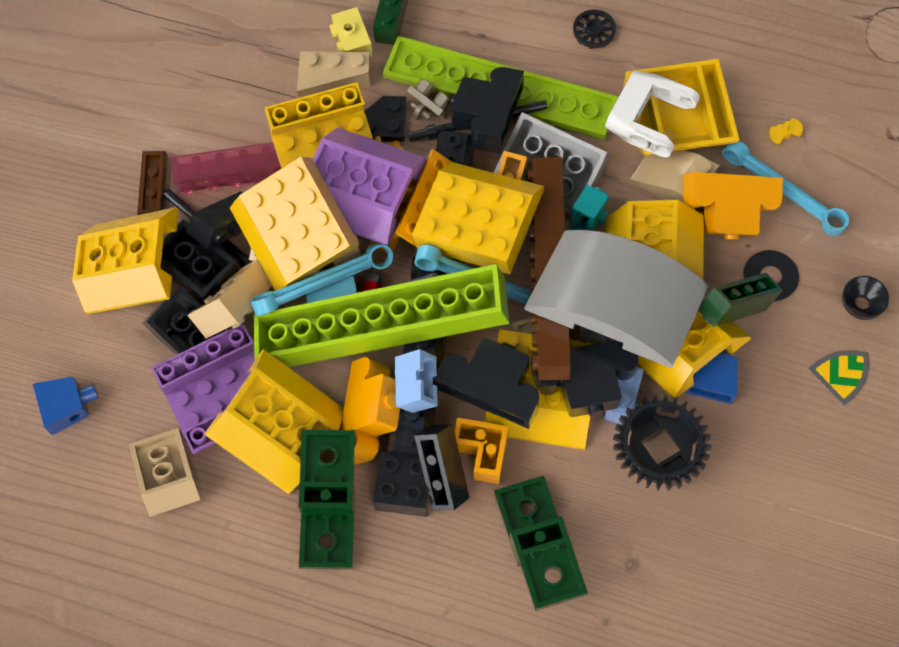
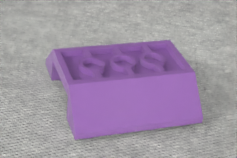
(366, 180)
(205, 381)

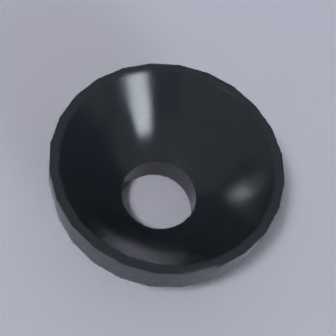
(869, 289)

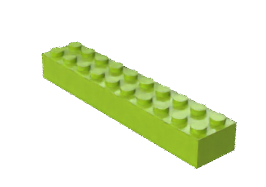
(384, 317)

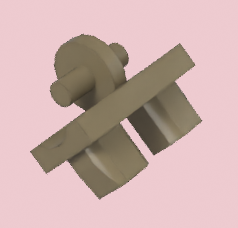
(421, 92)

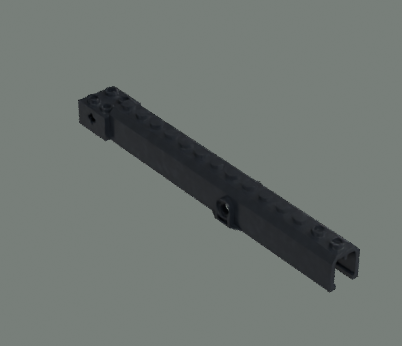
(400, 476)

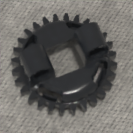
(647, 424)

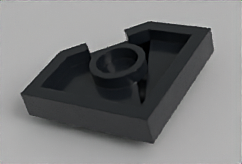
(388, 118)

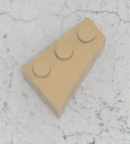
(331, 70)
(231, 301)

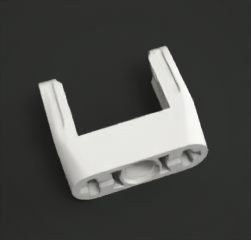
(632, 102)

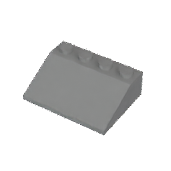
(580, 160)

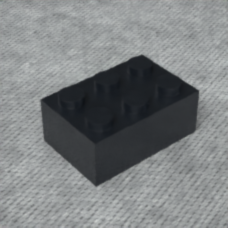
(194, 266)

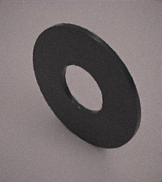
(776, 259)

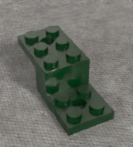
(327, 499)
(540, 543)

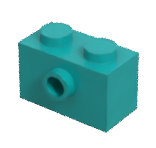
(590, 209)

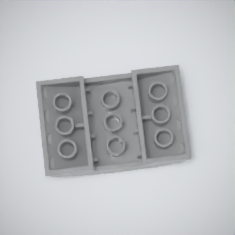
(620, 293)

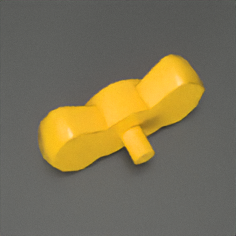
(785, 131)

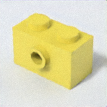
(350, 32)

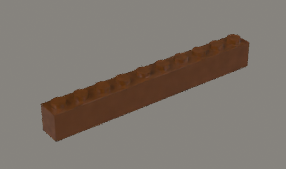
(548, 228)

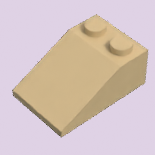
(665, 175)
(164, 472)

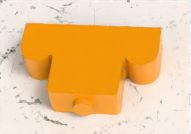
(732, 201)
(369, 406)

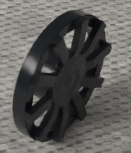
(594, 29)

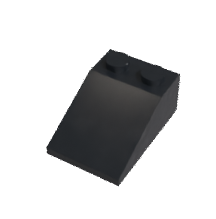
(172, 324)

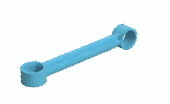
(739, 154)
(431, 259)
(270, 300)

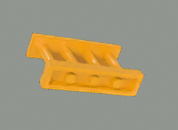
(415, 199)

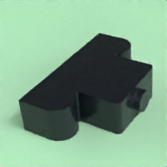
(487, 107)
(593, 378)
(491, 381)

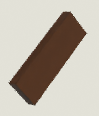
(152, 181)

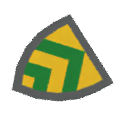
(842, 373)

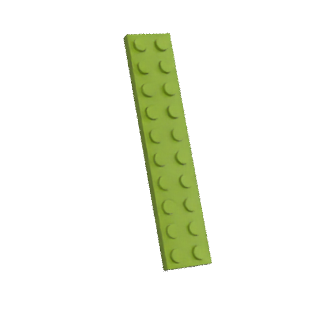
(568, 104)

